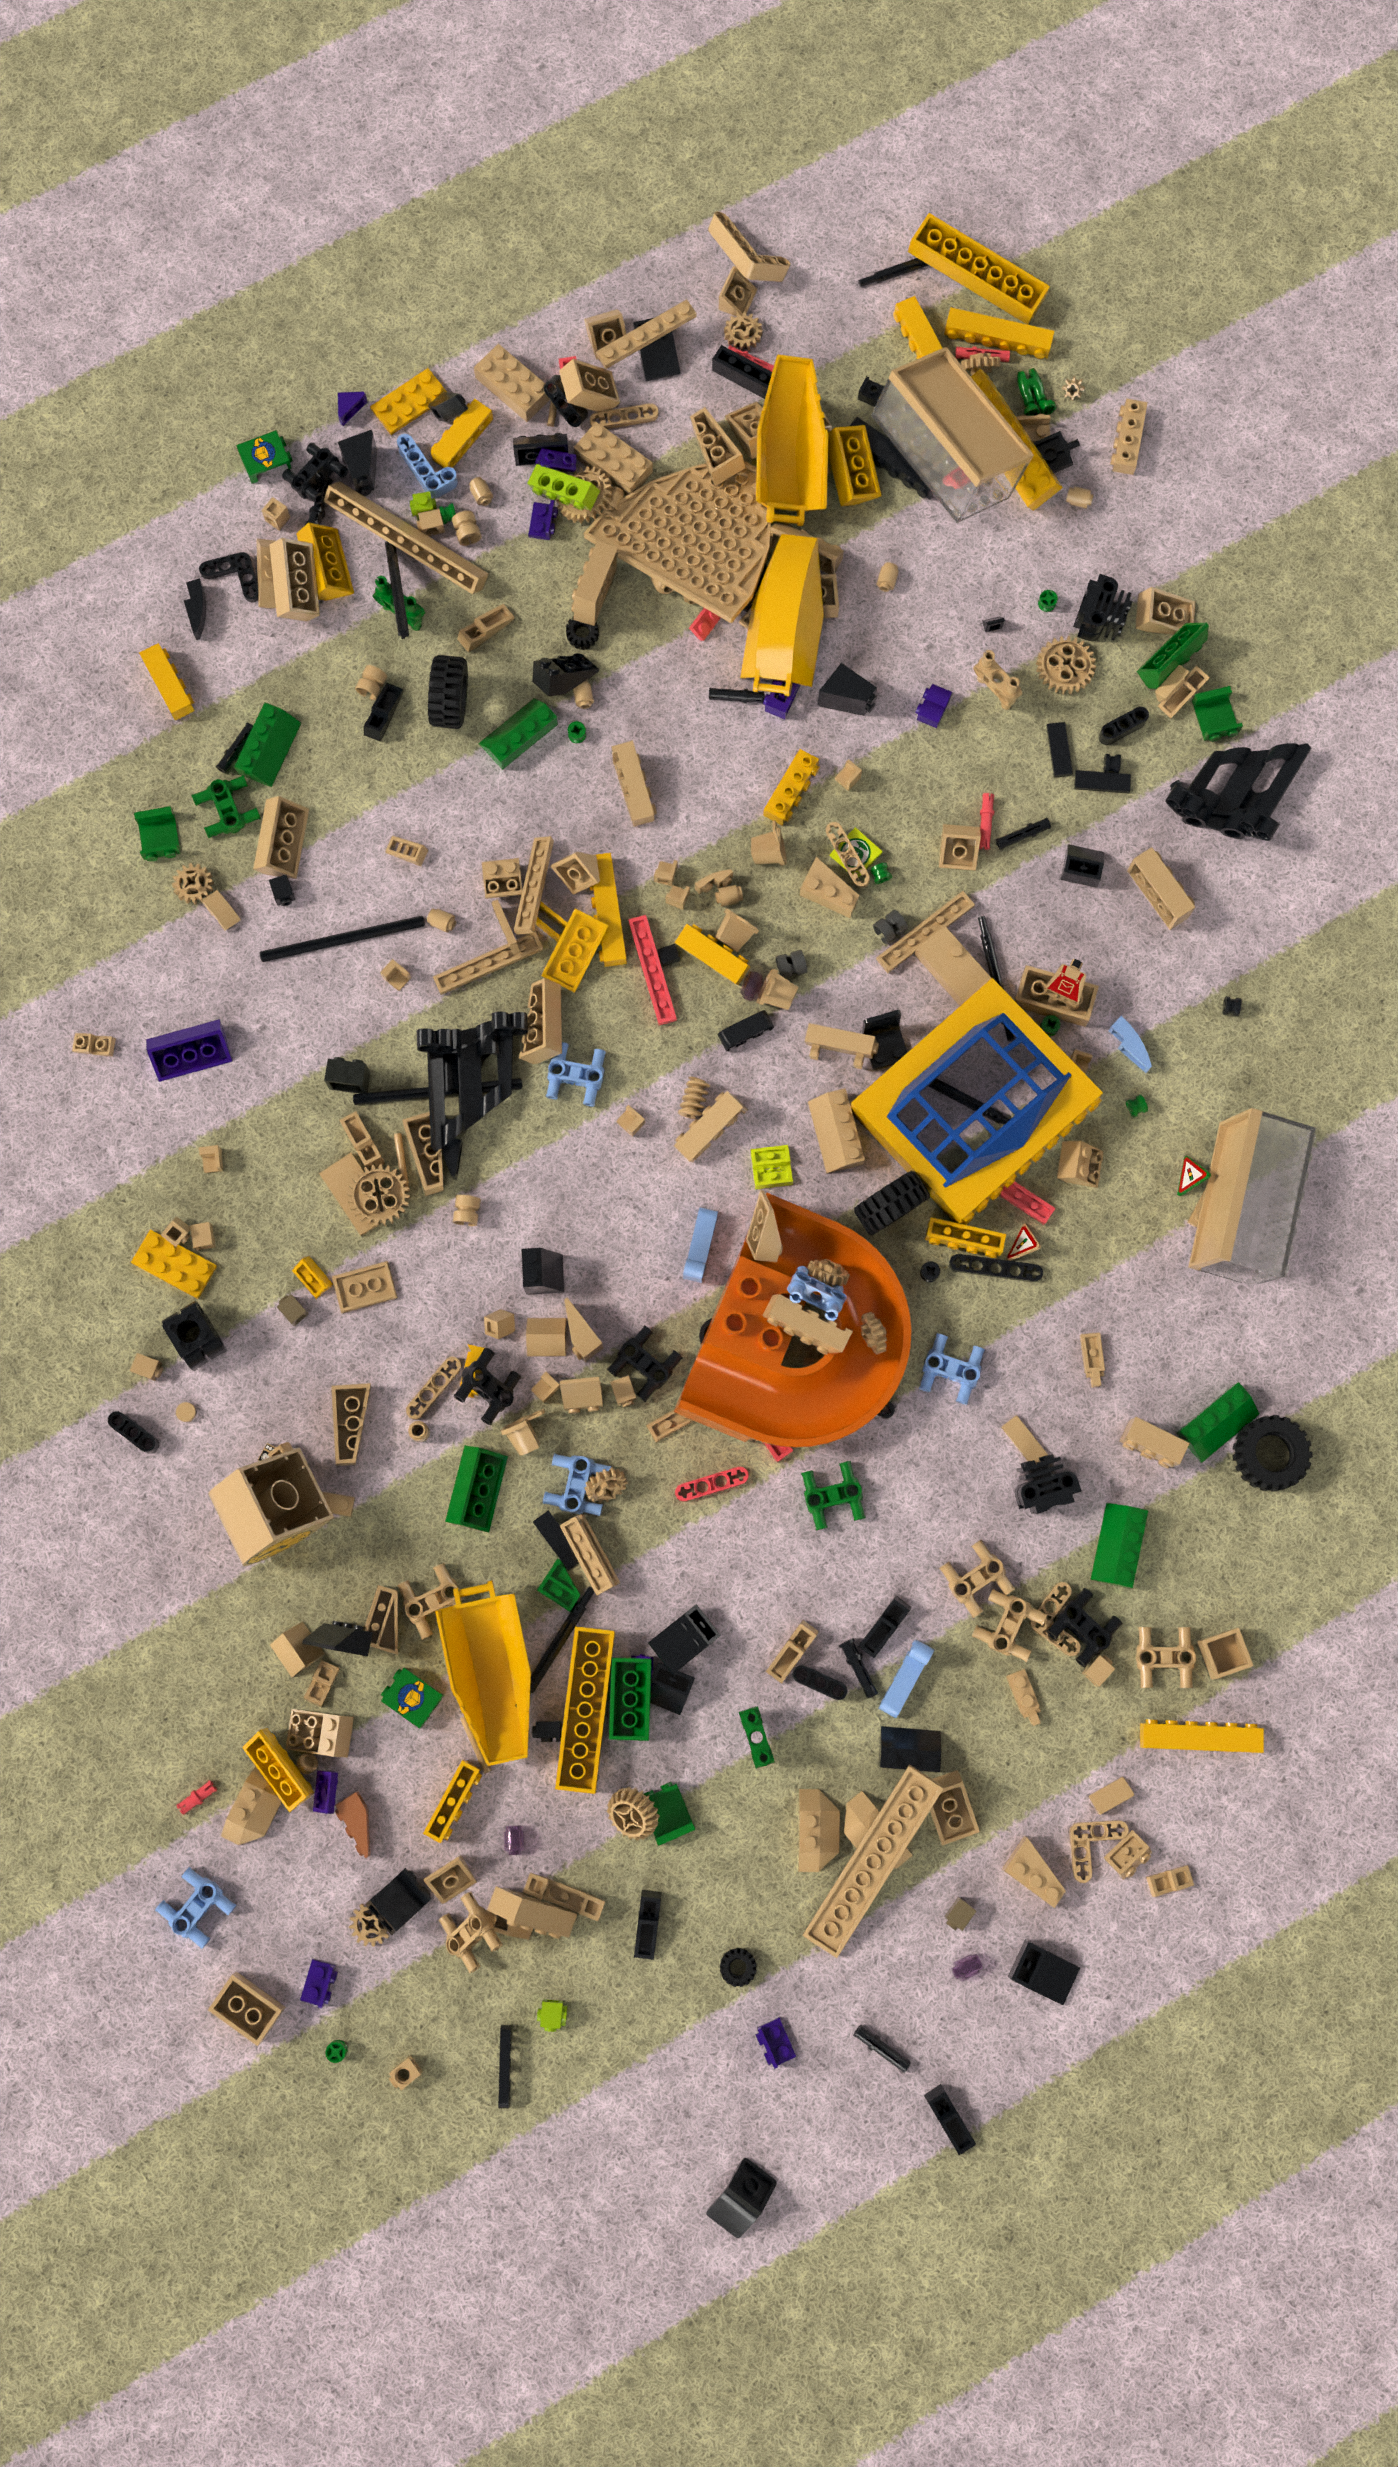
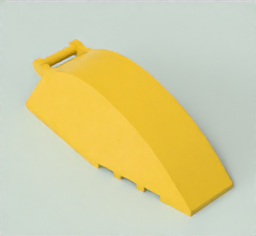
(792, 443)
(786, 618)
(489, 1670)

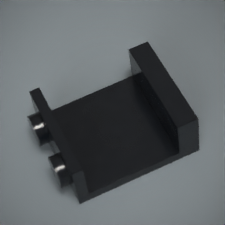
(399, 1901)

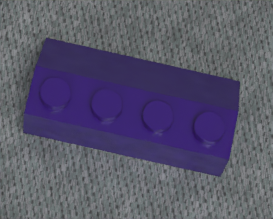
(188, 1050)

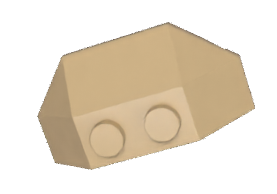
(266, 595)
(251, 1811)
(858, 1819)
(817, 1830)

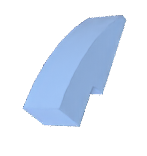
(1131, 1044)

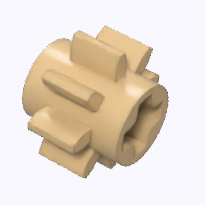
(1069, 392)

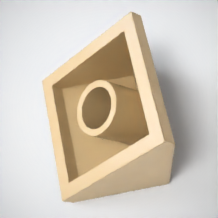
(736, 293)
(577, 871)
(546, 1336)
(292, 1652)
(450, 1880)

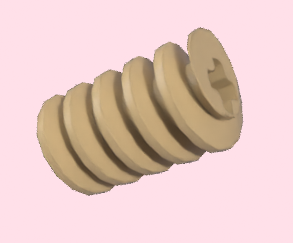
(693, 1098)

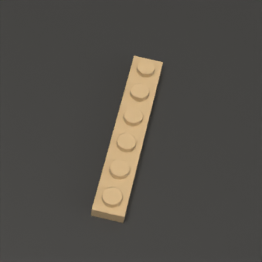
(646, 334)
(533, 885)
(907, 945)
(486, 964)

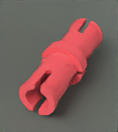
(196, 1797)

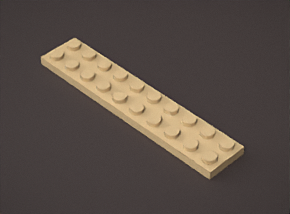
(873, 1861)

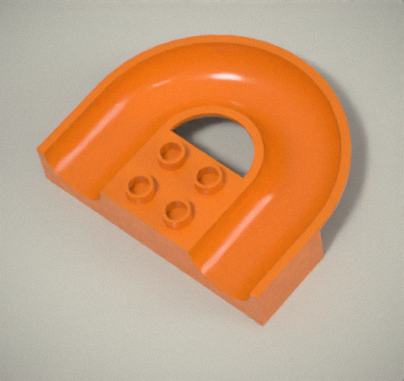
(739, 1371)

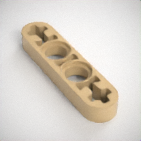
(623, 414)
(845, 856)
(431, 1386)

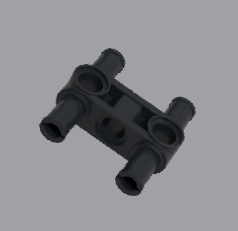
(315, 473)
(645, 1363)
(487, 1386)
(1084, 1627)

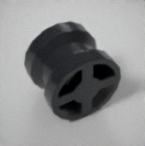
(1112, 763)
(1231, 1006)
(927, 1274)

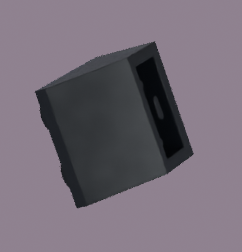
(1082, 866)
(670, 1690)

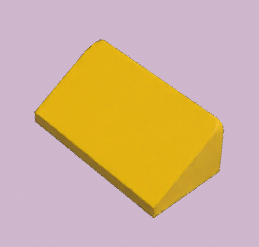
(312, 1277)

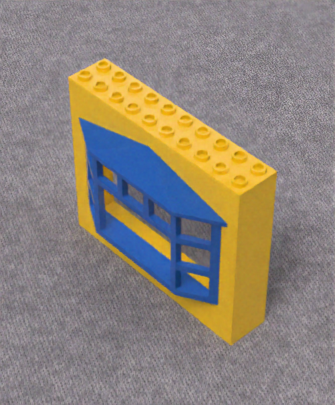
(1009, 1148)

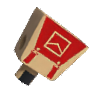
(1067, 984)

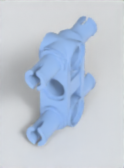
(577, 1074)
(829, 1300)
(951, 1368)
(575, 1485)
(195, 1907)

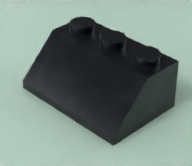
(527, 448)
(341, 1638)
(910, 1746)

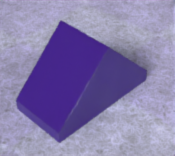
(349, 404)

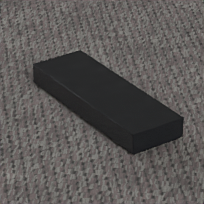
(1059, 749)
(1102, 781)

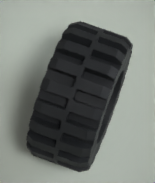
(447, 691)
(891, 1202)
(1293, 1438)

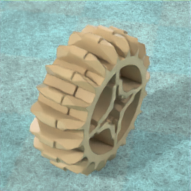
(633, 1813)

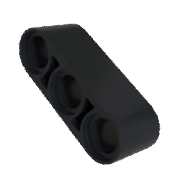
(566, 409)
(1128, 719)
(745, 1029)
(125, 1428)
(829, 1682)

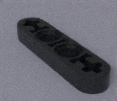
(504, 2067)

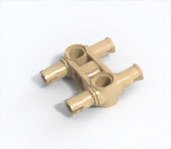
(988, 670)
(977, 1578)
(429, 1601)
(1009, 1625)
(1165, 1657)
(470, 1932)

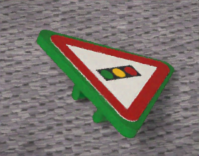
(1191, 1176)

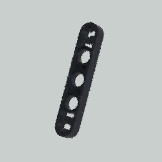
(1005, 1268)

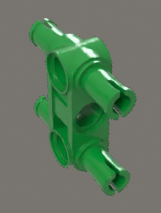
(384, 597)
(226, 806)
(833, 1495)
(760, 1751)

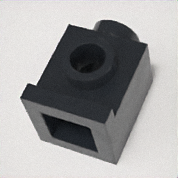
(870, 392)
(547, 1731)

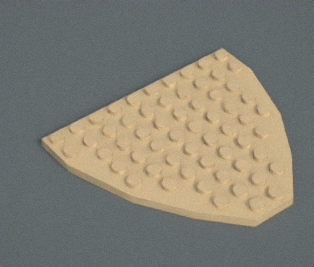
(693, 536)

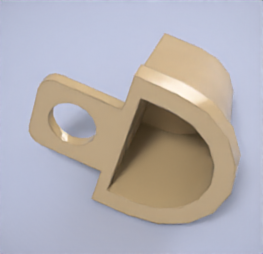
(769, 847)
(735, 930)
(777, 991)
(522, 1433)

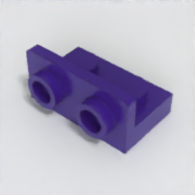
(557, 460)
(542, 520)
(325, 1791)
(318, 1983)
(776, 2042)

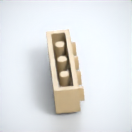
(1129, 437)

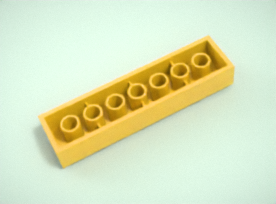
(978, 268)
(1038, 480)
(585, 1710)

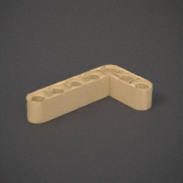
(743, 255)

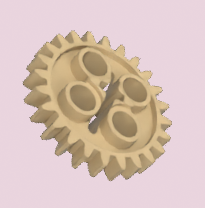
(602, 482)
(1053, 674)
(395, 1191)

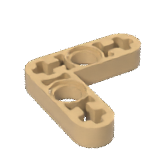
(1048, 1623)
(1083, 1841)

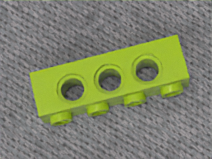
(563, 487)

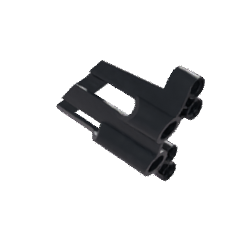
(1237, 808)
(456, 1063)

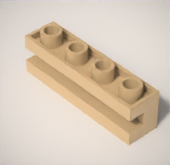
(589, 1554)

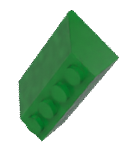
(1173, 653)
(519, 732)
(267, 745)
(1219, 1422)
(476, 1488)
(1119, 1545)
(630, 1699)

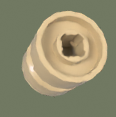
(466, 528)
(371, 682)
(466, 1210)

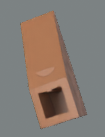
(356, 1817)

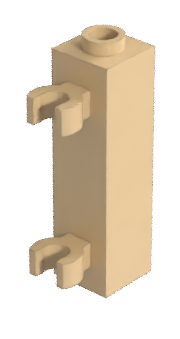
(840, 1041)

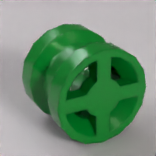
(447, 513)
(1050, 597)
(576, 737)
(881, 873)
(1050, 1029)
(1137, 1105)
(333, 2053)

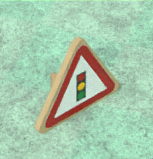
(1023, 1244)

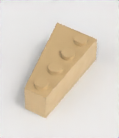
(718, 450)
(633, 784)
(544, 1023)
(709, 1126)
(426, 1159)
(806, 1325)
(349, 1409)
(532, 1913)

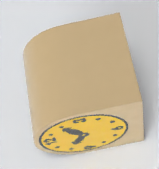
(270, 1506)

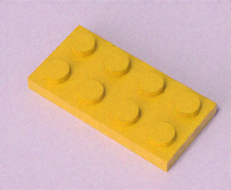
(407, 401)
(574, 950)
(174, 1264)

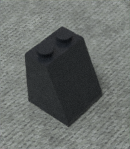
(360, 458)
(847, 692)
(542, 1271)

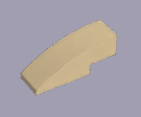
(484, 627)
(1184, 692)
(362, 1141)
(792, 1651)

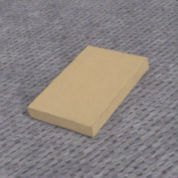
(364, 1287)

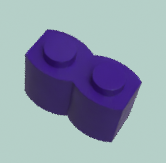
(933, 706)

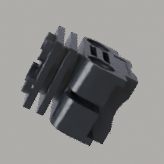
(1101, 609)
(206, 1343)
(1045, 1485)

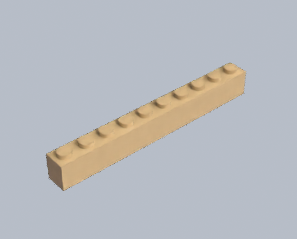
(405, 537)

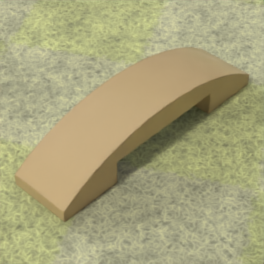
(564, 1896)

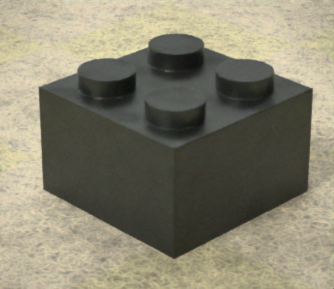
(347, 1075)

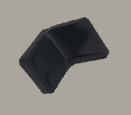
(890, 1041)
(742, 2198)

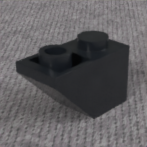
(448, 406)

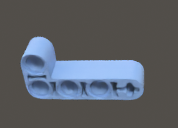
(422, 465)
(700, 1245)
(906, 1678)

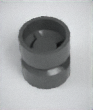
(884, 926)
(791, 964)

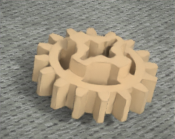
(740, 334)
(980, 361)
(189, 875)
(828, 1272)
(873, 1333)
(605, 1485)
(362, 1935)

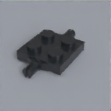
(1056, 451)

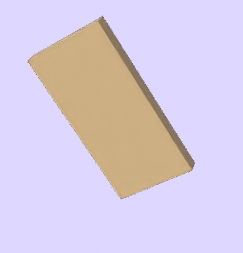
(338, 1179)

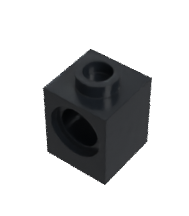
(282, 890)

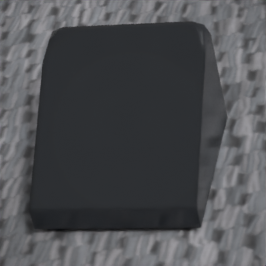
(993, 624)
(668, 955)

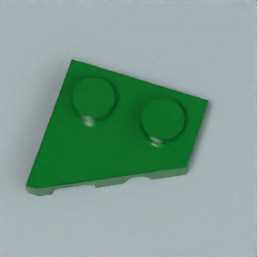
(560, 1587)

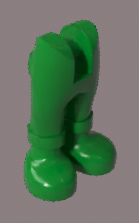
(1034, 384)

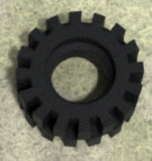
(581, 642)
(747, 1976)

